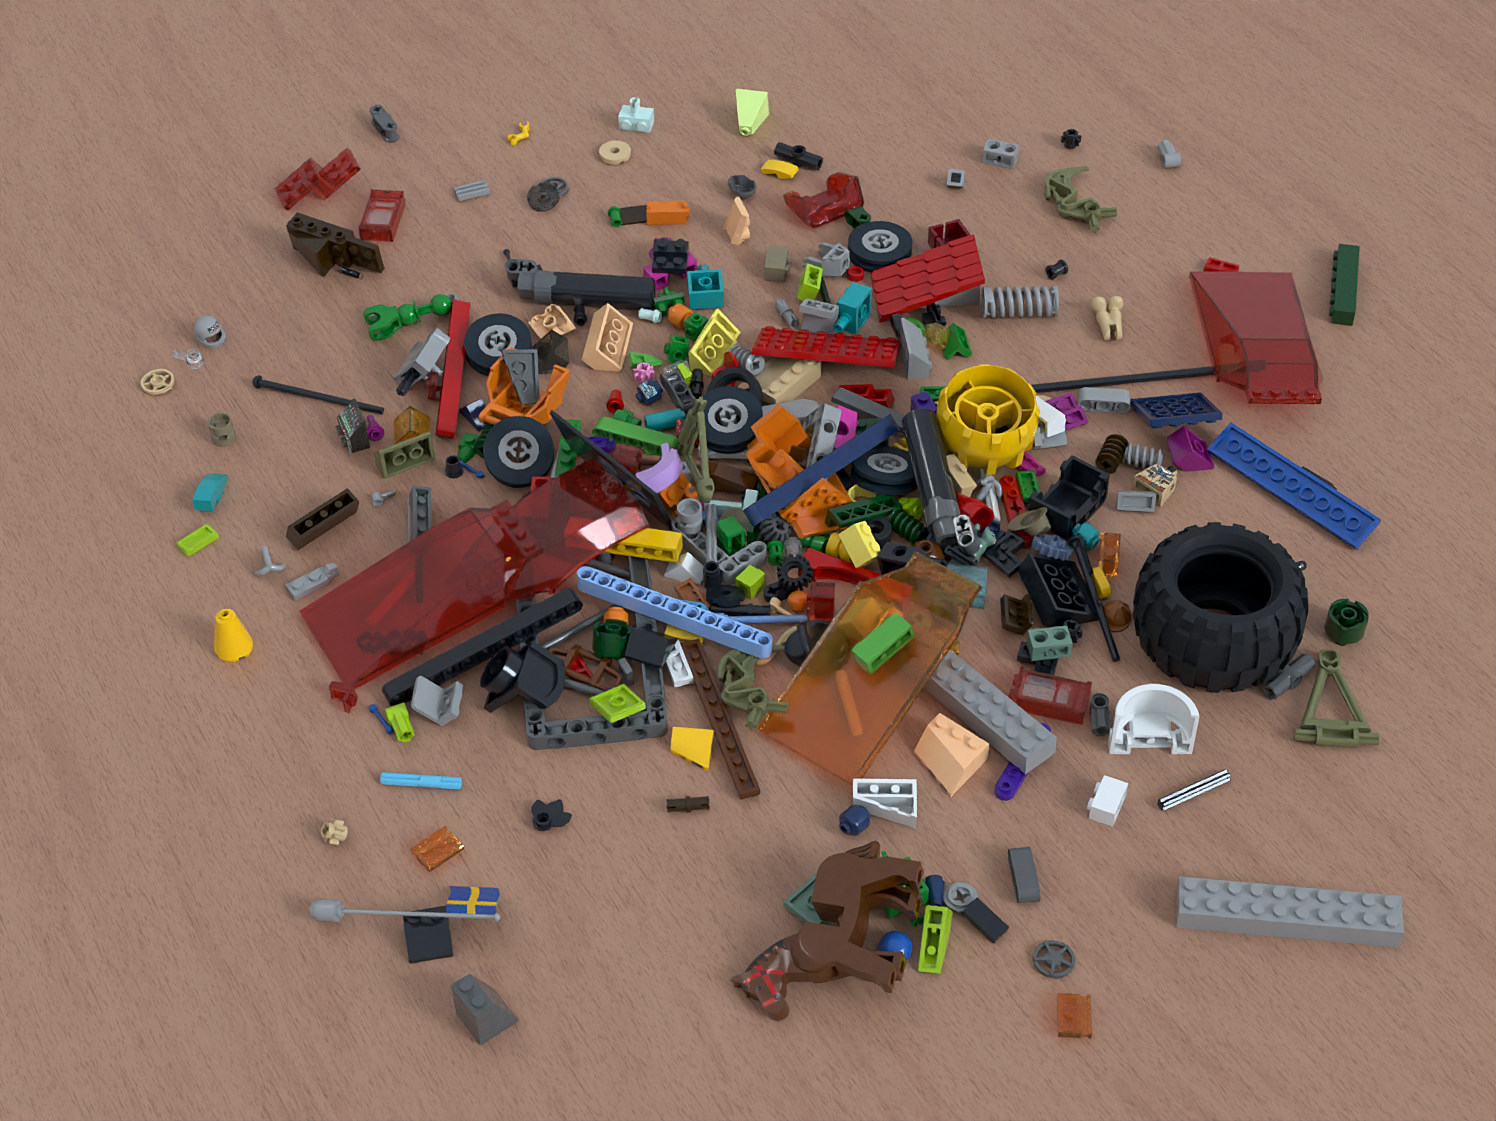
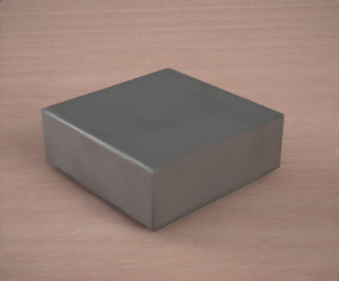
(626, 672)

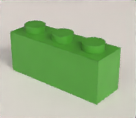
(883, 643)

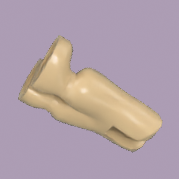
(1111, 319)

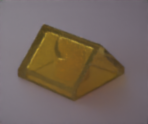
(410, 424)

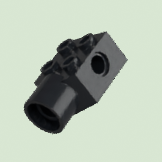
(896, 556)

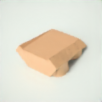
(738, 222)
(554, 319)

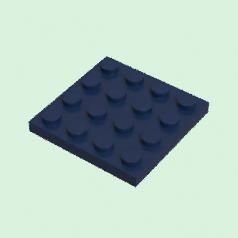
(1176, 410)

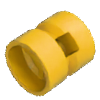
(837, 549)

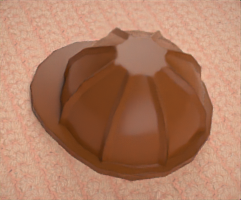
(1117, 615)

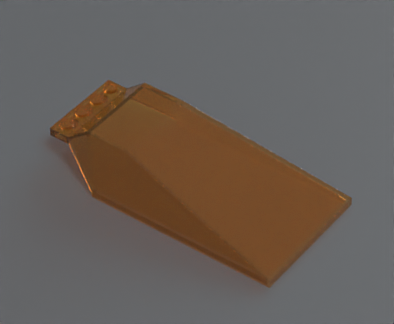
(835, 706)

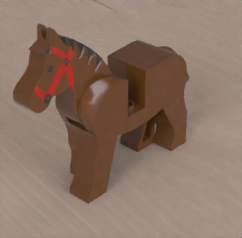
(820, 953)

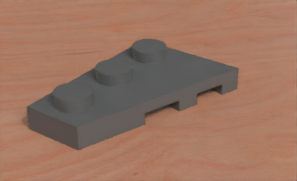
(523, 370)

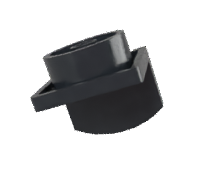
(528, 672)

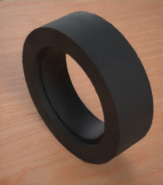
(736, 374)

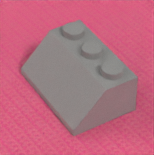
(914, 351)

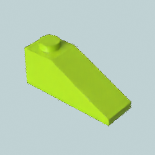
(934, 938)

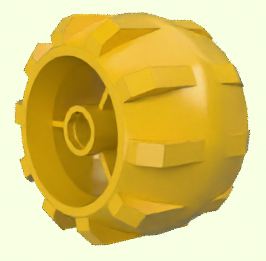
(986, 400)

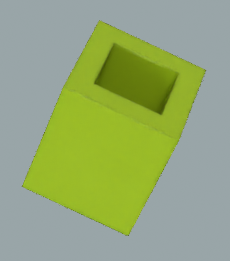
(751, 581)

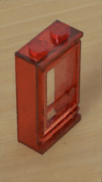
(382, 215)
(1051, 695)

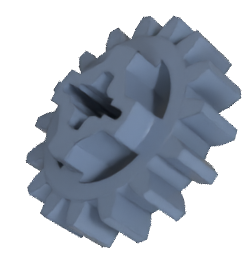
(1052, 546)

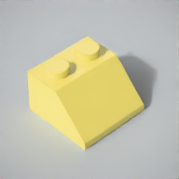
(860, 544)

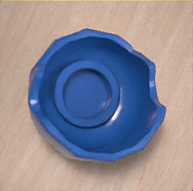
(896, 942)

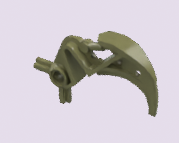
(1067, 202)
(741, 692)

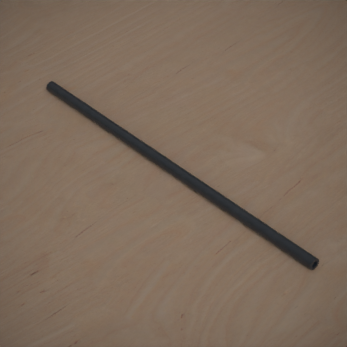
(1123, 379)

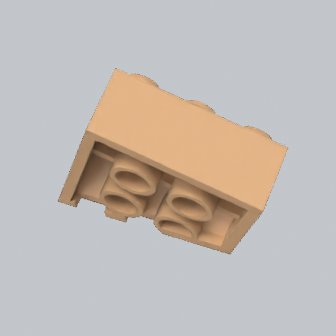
(951, 752)

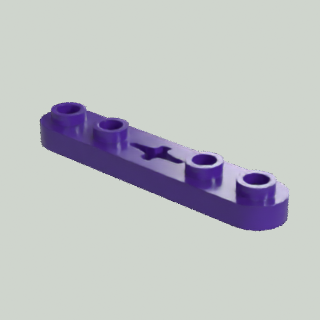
(1011, 779)

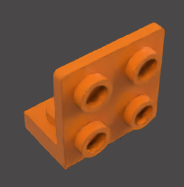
(778, 470)

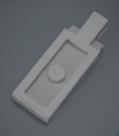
(312, 581)

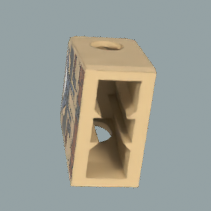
(1156, 480)

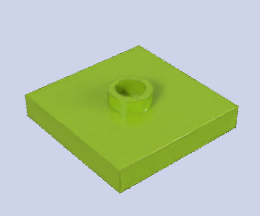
(617, 703)

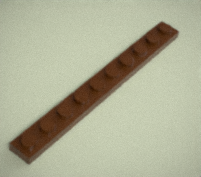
(720, 720)

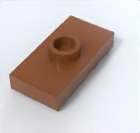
(688, 591)

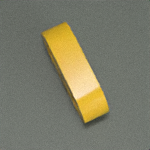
(1101, 583)

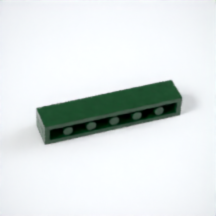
(1344, 285)

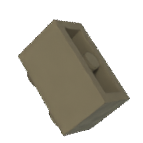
(777, 263)

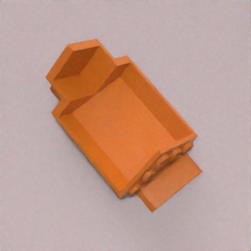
(808, 512)

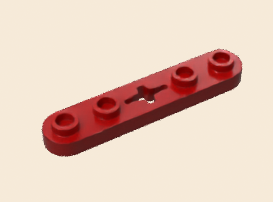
(1012, 497)

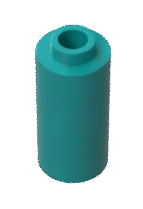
(663, 420)

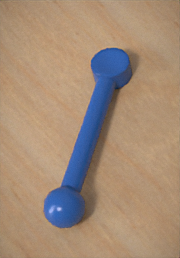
(480, 474)
(373, 709)

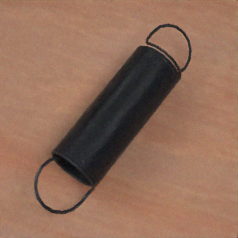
(350, 272)

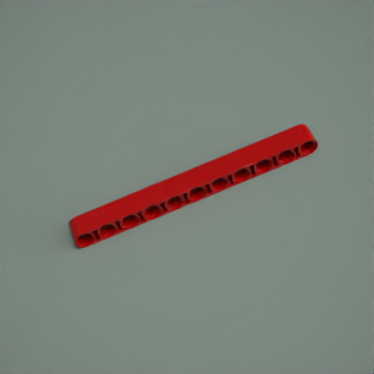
(452, 370)

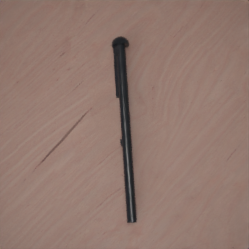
(258, 382)
(1077, 542)

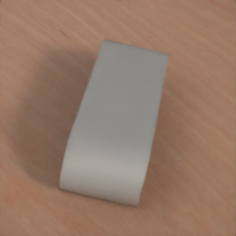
(1104, 400)

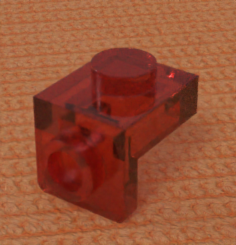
(434, 391)
(345, 693)

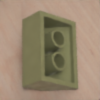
(405, 455)

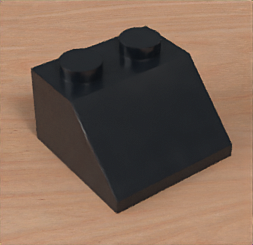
(428, 936)

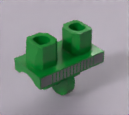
(667, 300)

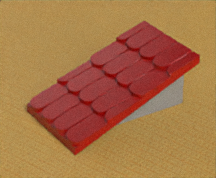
(940, 275)

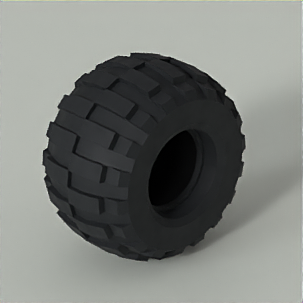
(1227, 572)

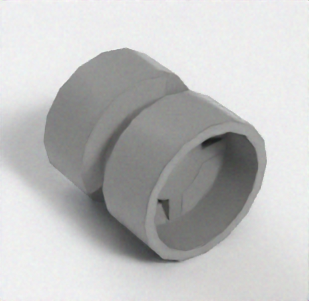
(689, 516)

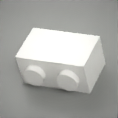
(1107, 801)

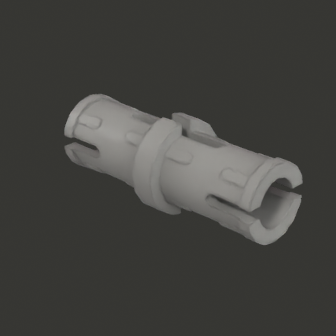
(787, 313)

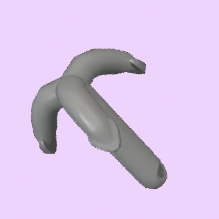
(988, 482)
(268, 563)

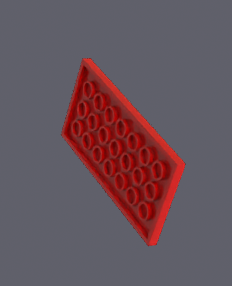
(827, 347)

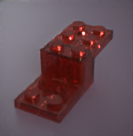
(313, 177)

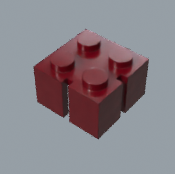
(953, 231)

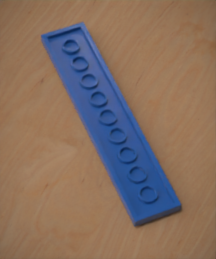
(1294, 486)

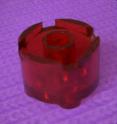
(629, 457)

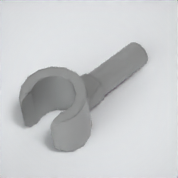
(378, 498)

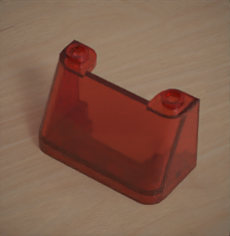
(815, 211)

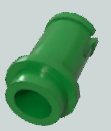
(614, 213)

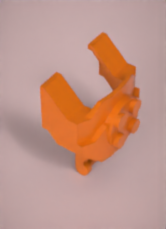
(505, 402)

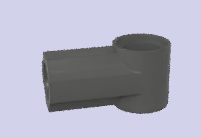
(1099, 714)

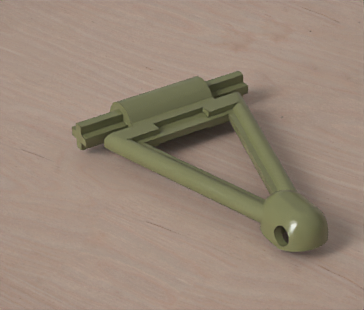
(695, 425)
(1334, 732)

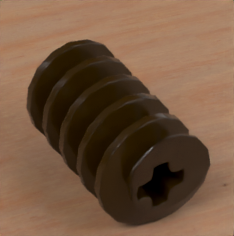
(1111, 453)

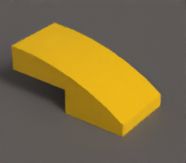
(782, 169)

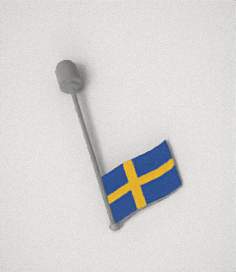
(462, 903)

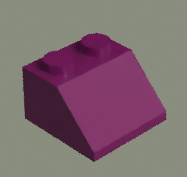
(1189, 450)

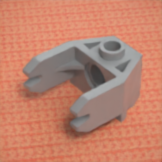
(834, 260)

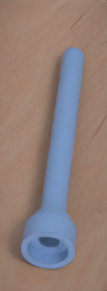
(767, 619)

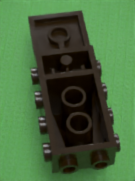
(330, 244)

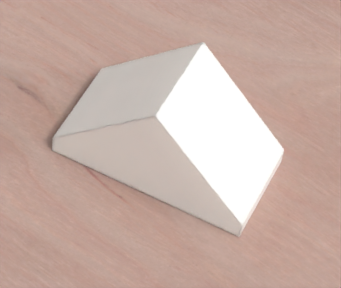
(685, 568)

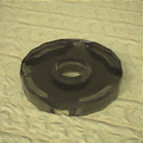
(546, 203)

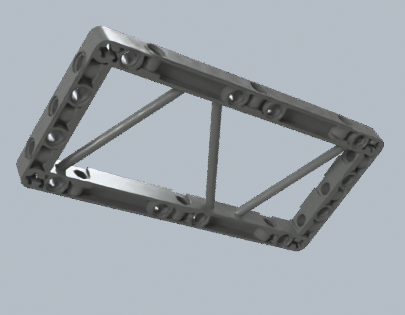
(598, 729)

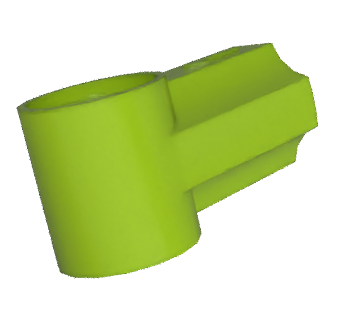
(399, 719)

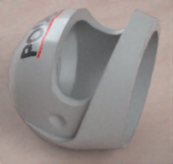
(206, 327)

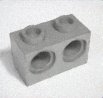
(1000, 154)

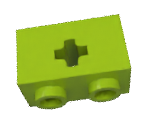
(809, 282)

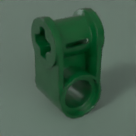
(857, 216)

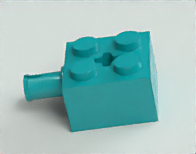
(705, 288)
(853, 308)

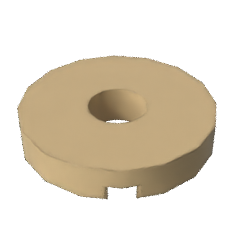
(608, 154)

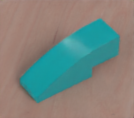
(209, 491)

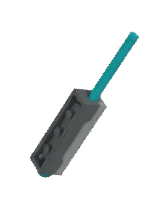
(419, 511)

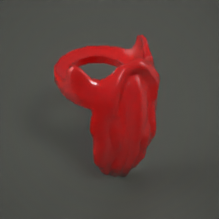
(729, 361)

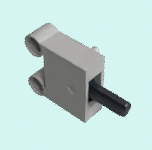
(421, 361)

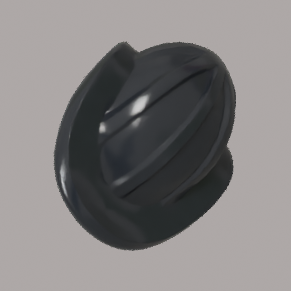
(804, 640)

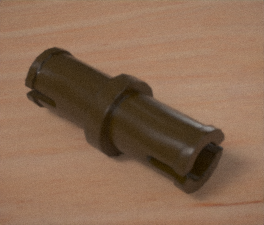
(688, 804)

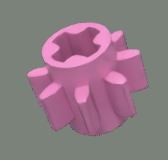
(643, 372)

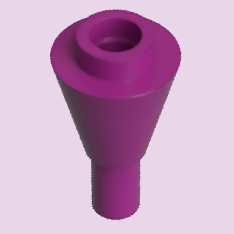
(374, 430)

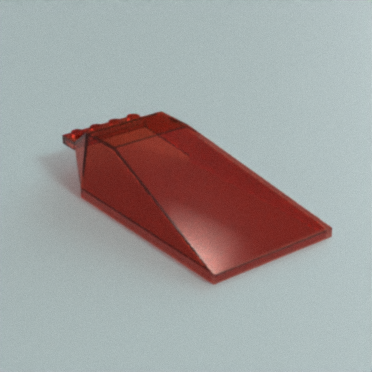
(1258, 335)
(422, 592)

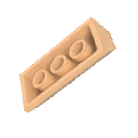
(607, 340)

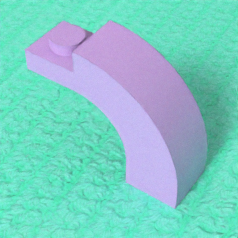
(664, 472)

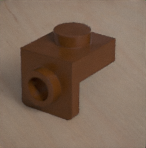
(799, 454)

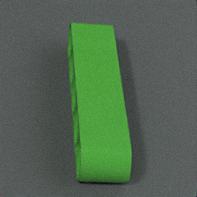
(634, 435)

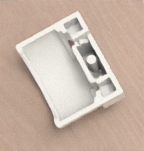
(1148, 718)

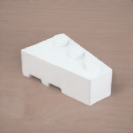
(888, 799)

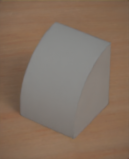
(956, 178)

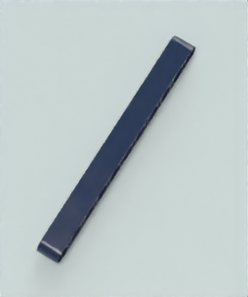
(821, 469)

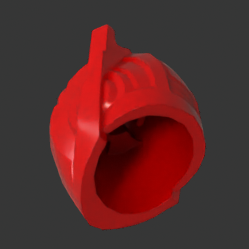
(976, 510)

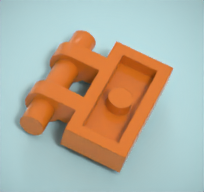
(671, 495)

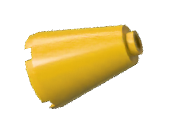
(231, 637)

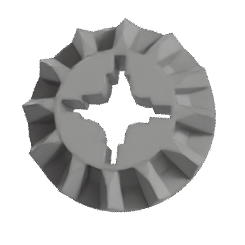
(964, 891)

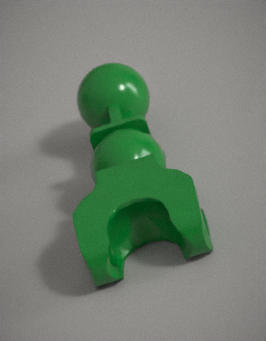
(390, 319)

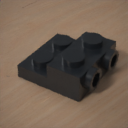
(670, 256)

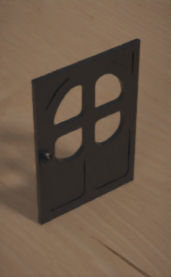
(587, 450)

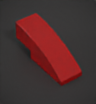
(880, 396)

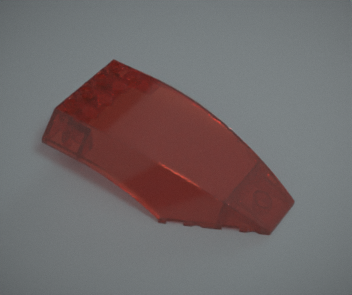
(574, 522)

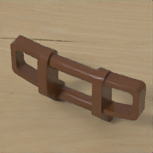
(603, 667)

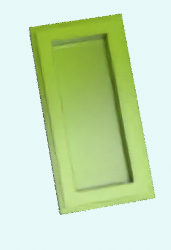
(197, 540)

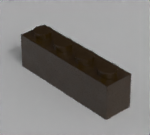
(322, 519)

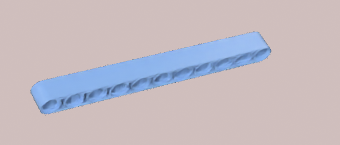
(674, 612)

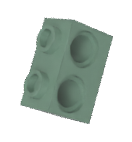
(1049, 643)

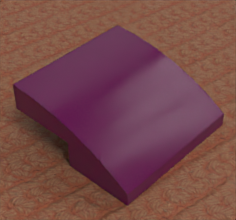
(1067, 405)

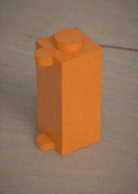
(667, 212)

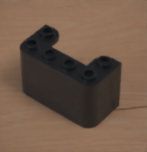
(1073, 497)

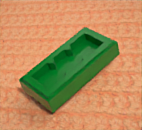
(1027, 484)

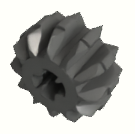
(775, 529)

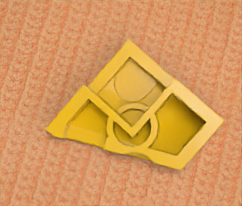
(693, 745)

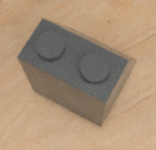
(481, 1008)

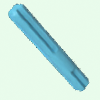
(421, 780)

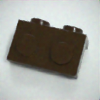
(1016, 613)

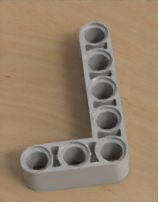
(730, 567)

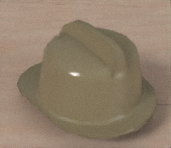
(1031, 522)

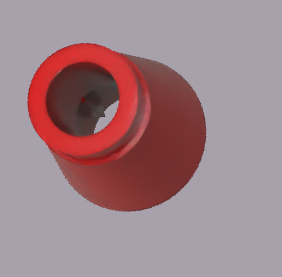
(615, 401)

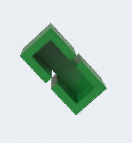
(730, 535)

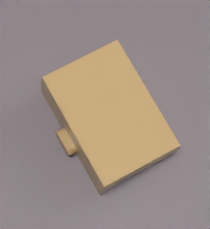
(961, 479)

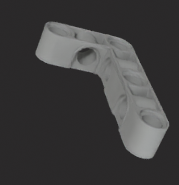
(819, 421)

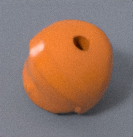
(797, 600)

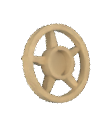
(157, 381)

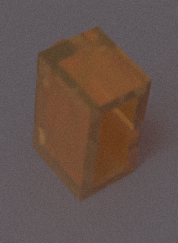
(1109, 553)

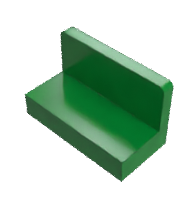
(957, 342)

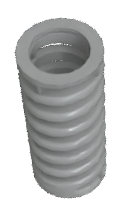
(1051, 300)

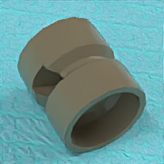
(221, 429)

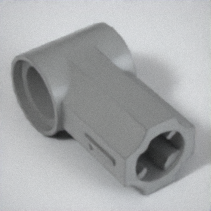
(1169, 156)

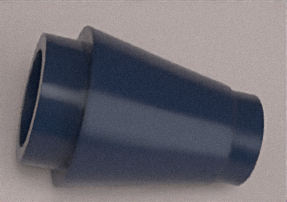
(936, 889)

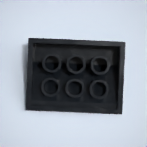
(1057, 590)

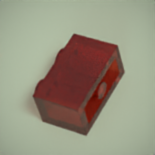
(821, 601)

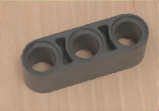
(1024, 875)

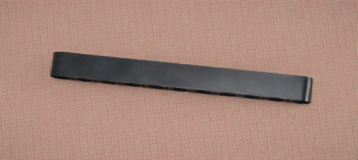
(485, 645)

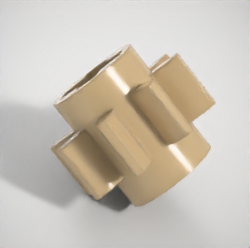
(334, 831)

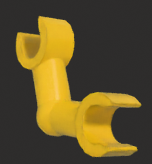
(515, 138)

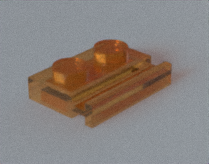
(437, 848)
(1074, 1015)

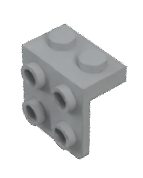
(435, 702)

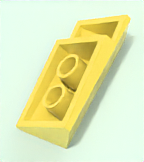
(712, 343)

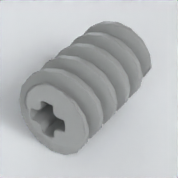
(746, 360)
(1142, 456)

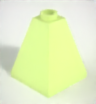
(752, 110)

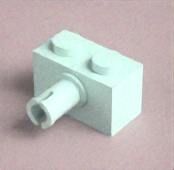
(636, 117)

